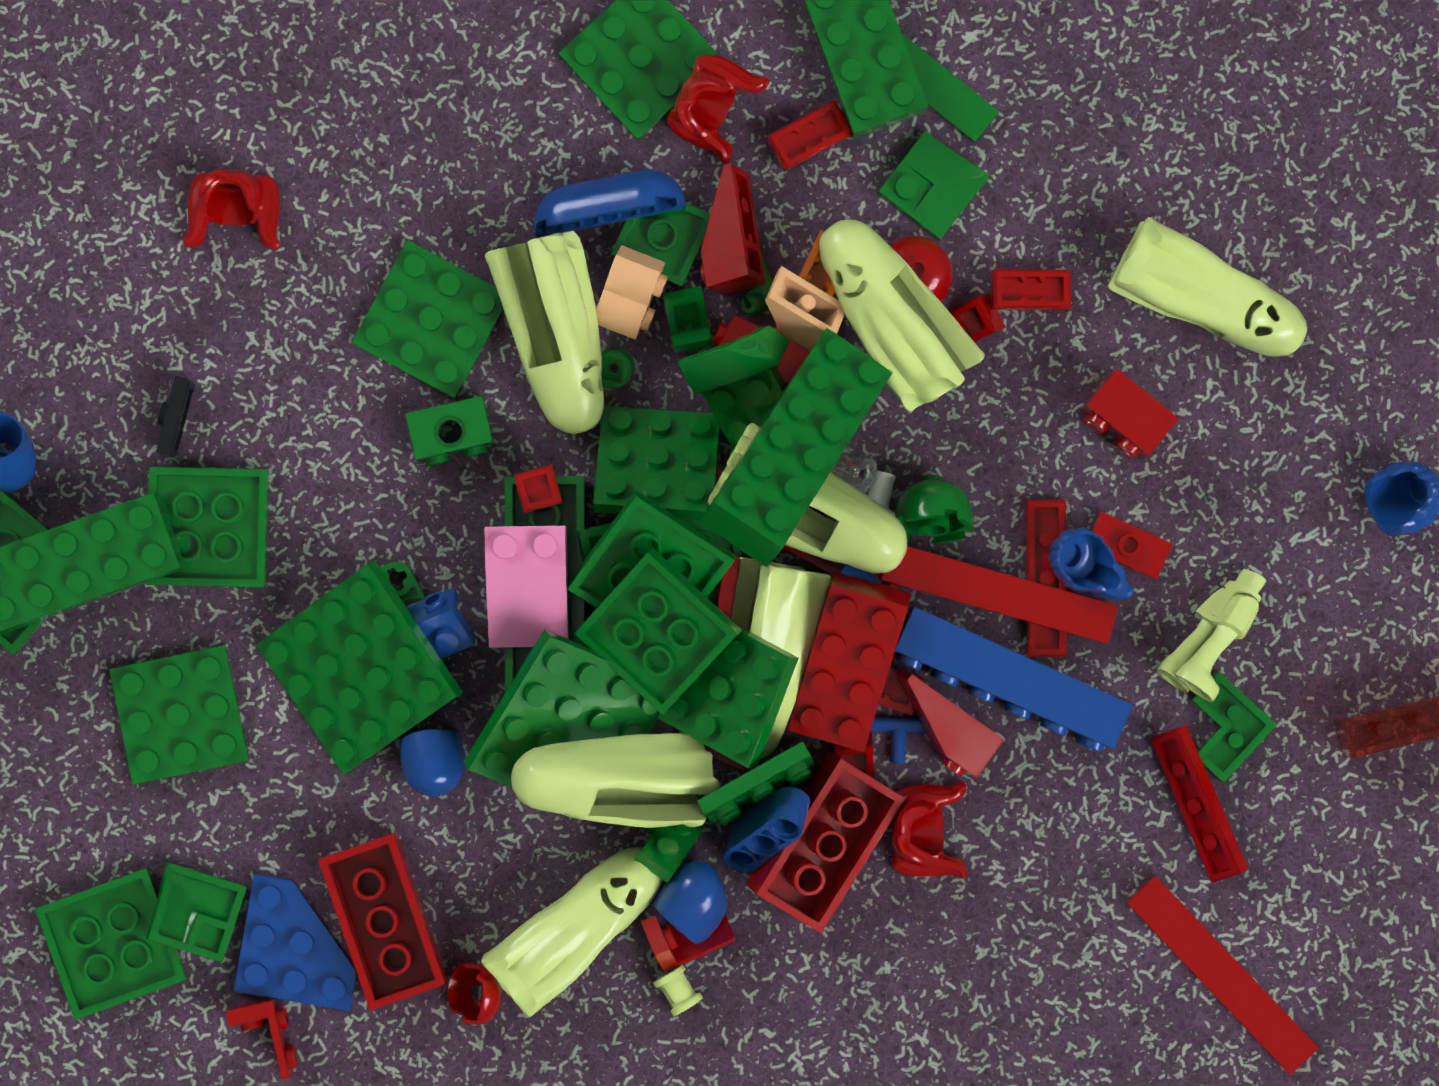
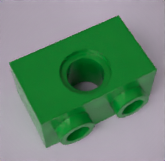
(427, 424)

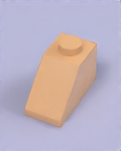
(802, 309)

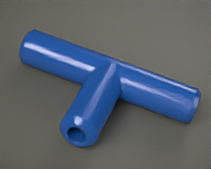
(898, 727)

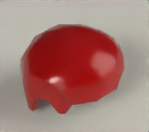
(459, 997)

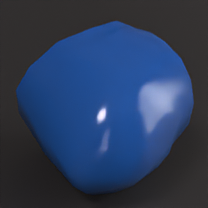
(20, 466)
(432, 760)
(693, 900)

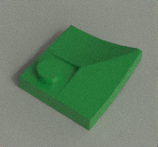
(932, 185)
(195, 912)

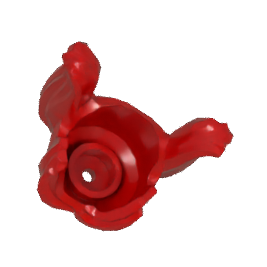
(707, 99)
(233, 199)
(919, 831)

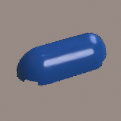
(607, 201)

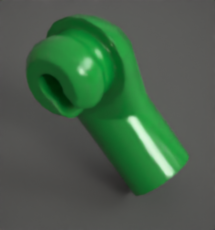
(754, 301)

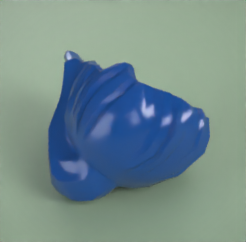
(1087, 564)

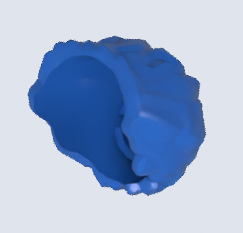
(1403, 497)

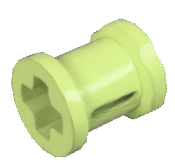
(678, 990)

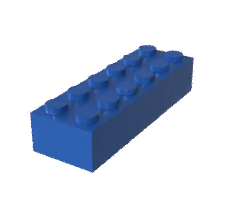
(1012, 678)

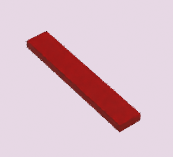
(1004, 594)
(1222, 975)

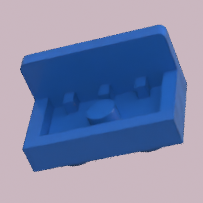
(443, 622)

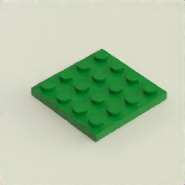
(359, 668)
(558, 698)

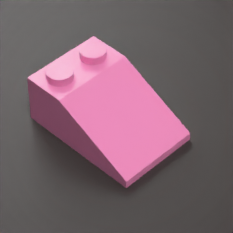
(526, 584)

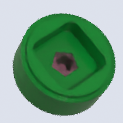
(617, 367)

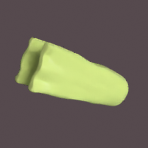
(1196, 286)
(552, 315)
(896, 315)
(864, 530)
(785, 609)
(619, 779)
(570, 933)

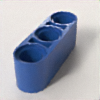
(767, 829)

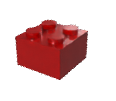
(1127, 416)

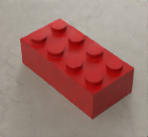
(849, 661)
(839, 834)
(383, 921)

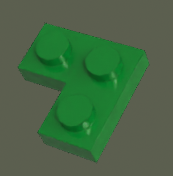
(1239, 731)
(667, 848)

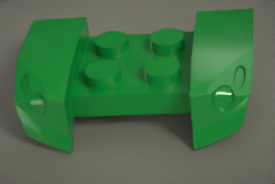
(739, 379)

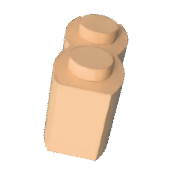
(629, 292)

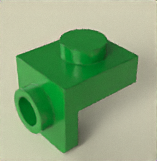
(687, 319)

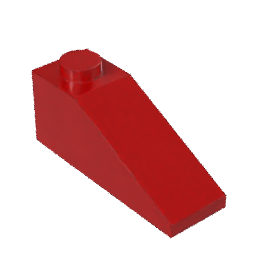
(731, 240)
(951, 730)

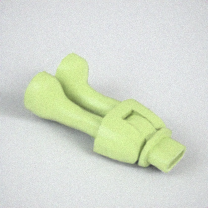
(1224, 618)

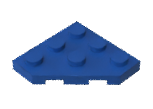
(291, 950)

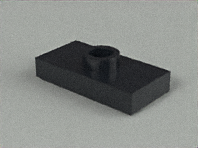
(173, 416)

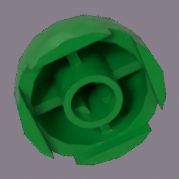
(935, 509)

